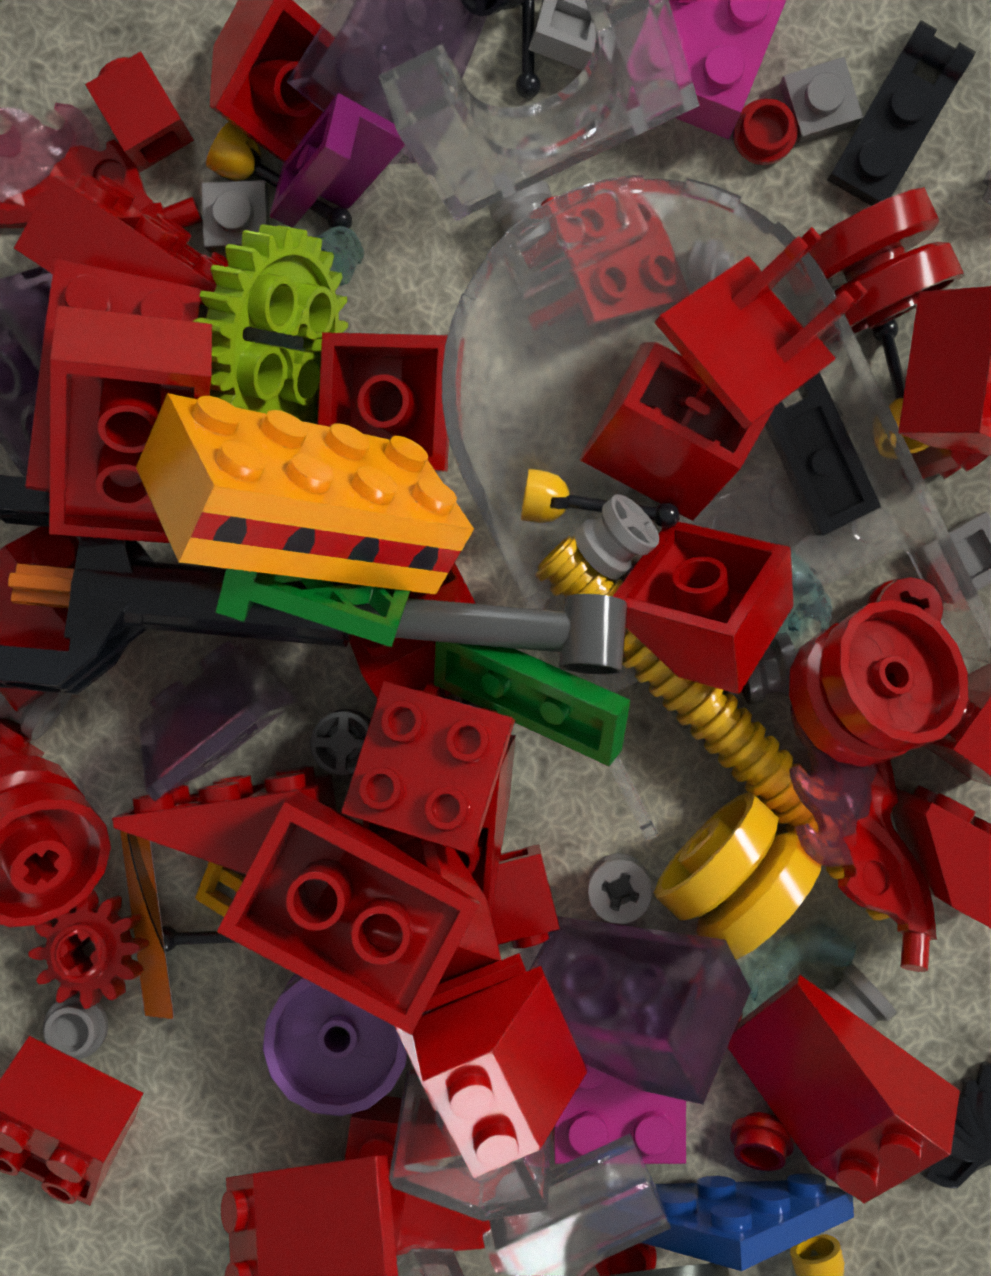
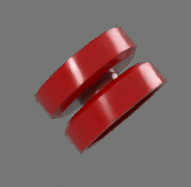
(873, 251)
(878, 684)
(49, 842)

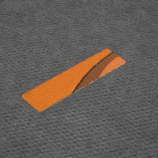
(144, 900)

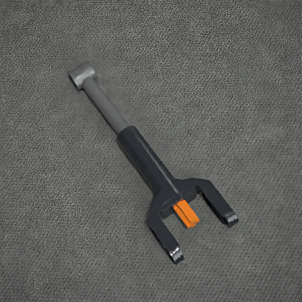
(123, 592)

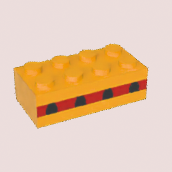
(299, 497)

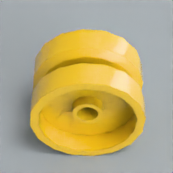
(738, 876)

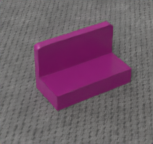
(335, 160)

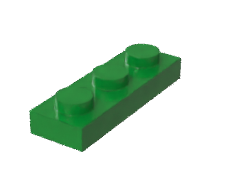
(536, 696)

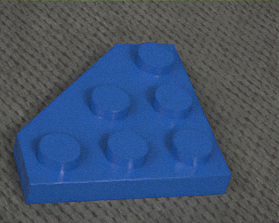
(749, 1219)

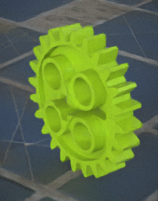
(279, 286)

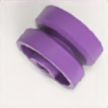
(326, 1068)

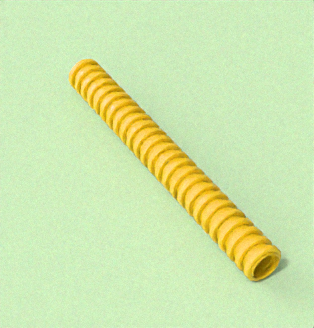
(702, 706)

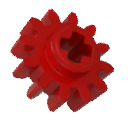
(107, 964)

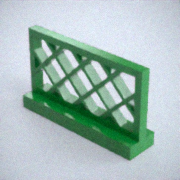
(319, 603)

